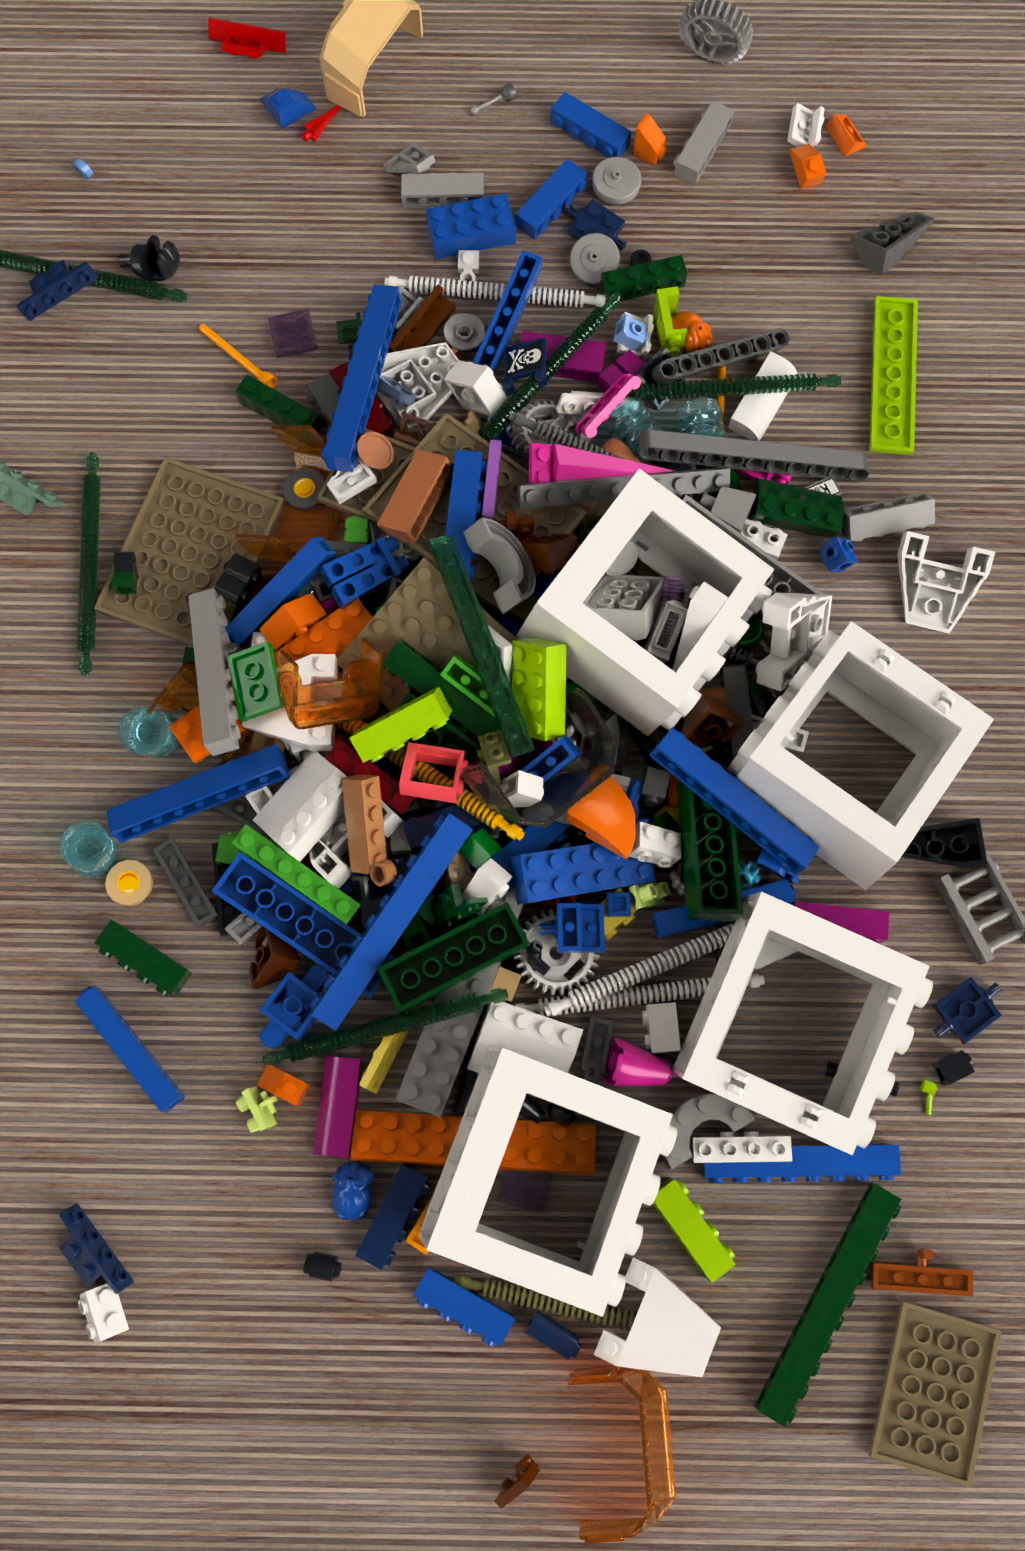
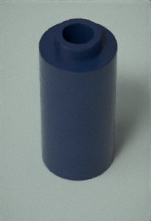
(553, 1335)

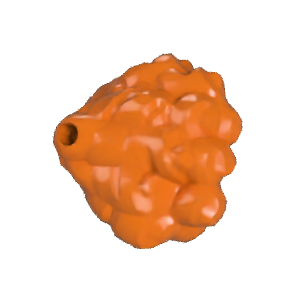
(698, 333)

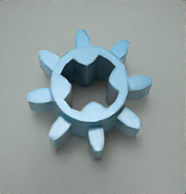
(748, 874)

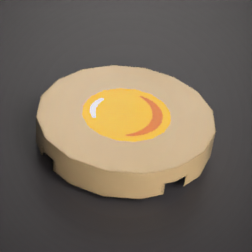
(129, 883)

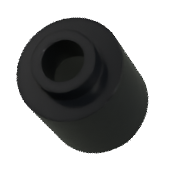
(322, 1266)

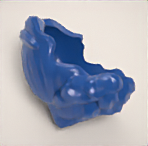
(352, 1190)

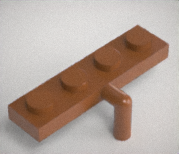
(922, 1278)

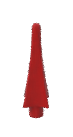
(316, 126)

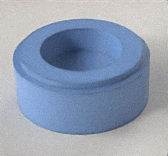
(83, 168)

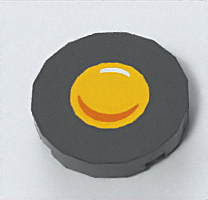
(303, 488)

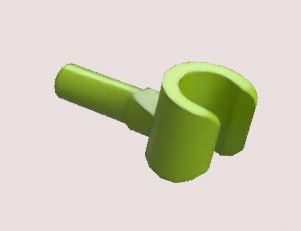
(930, 1088)

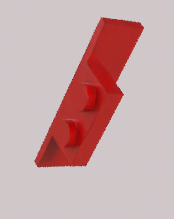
(245, 38)

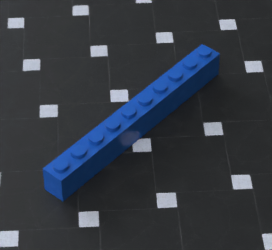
(362, 378)
(390, 921)

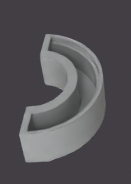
(508, 559)
(698, 1110)

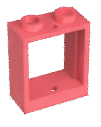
(435, 755)

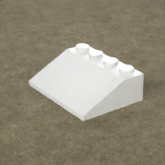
(628, 602)
(304, 806)
(526, 1035)

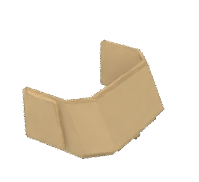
(356, 41)

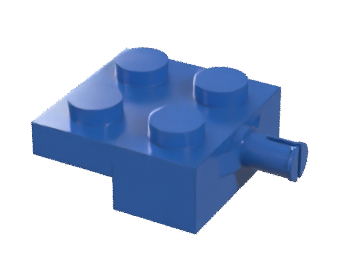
(577, 928)

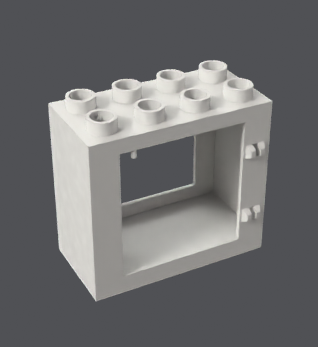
(676, 544)
(896, 700)
(878, 1033)
(474, 1159)

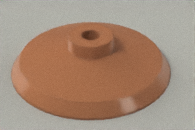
(375, 450)

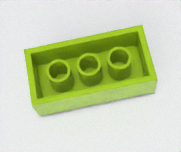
(540, 685)
(400, 725)
(691, 1230)

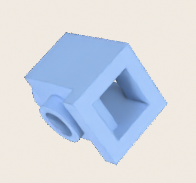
(630, 332)

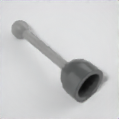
(507, 94)

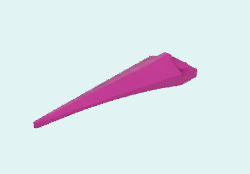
(567, 463)

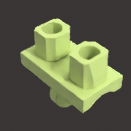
(649, 894)
(260, 1106)

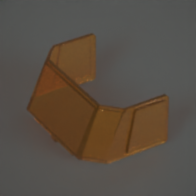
(296, 526)
(655, 1447)

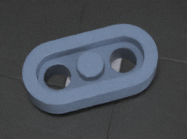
(392, 388)

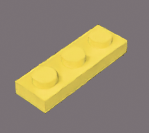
(382, 1061)

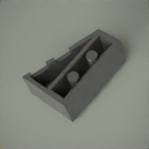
(324, 395)

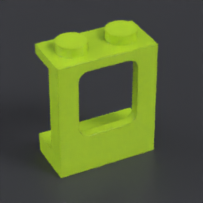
(664, 309)

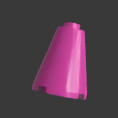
(635, 1066)

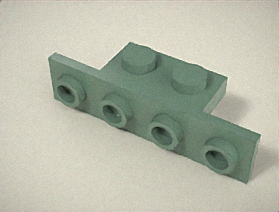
(23, 492)

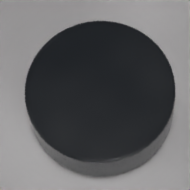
(640, 257)

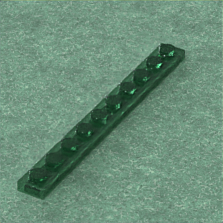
(481, 646)

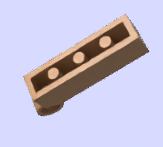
(366, 828)

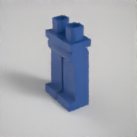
(363, 570)

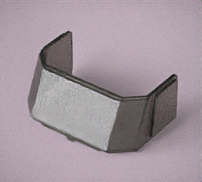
(569, 784)

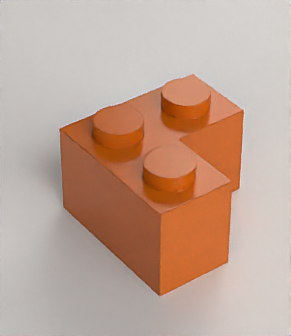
(292, 620)

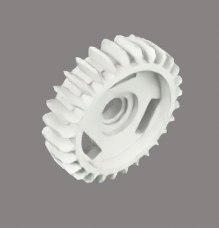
(554, 978)

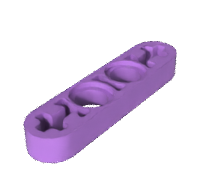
(492, 478)

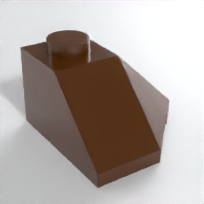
(549, 552)
(710, 722)
(272, 960)

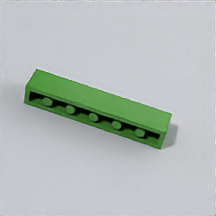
(297, 875)

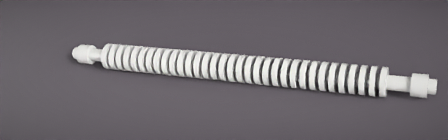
(453, 287)
(641, 971)
(632, 996)

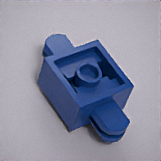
(290, 1007)

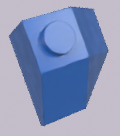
(287, 105)
(770, 864)

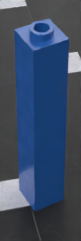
(280, 590)
(675, 921)
(129, 1049)

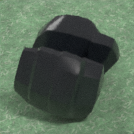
(151, 261)

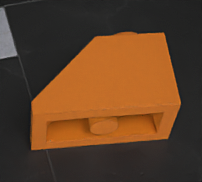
(649, 141)
(808, 166)
(283, 1085)

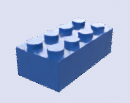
(471, 225)

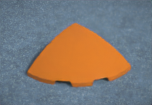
(606, 817)

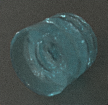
(700, 418)
(629, 421)
(138, 732)
(80, 841)

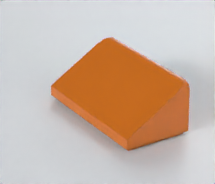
(844, 134)

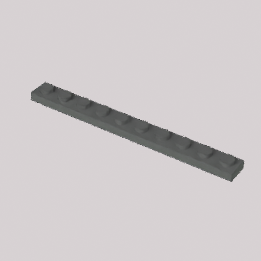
(608, 488)

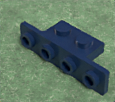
(55, 286)
(90, 1253)

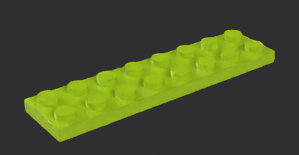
(893, 376)

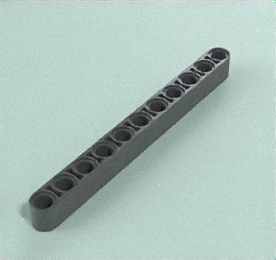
(752, 455)

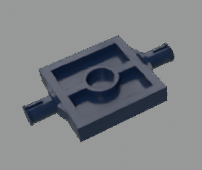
(596, 219)
(967, 1010)

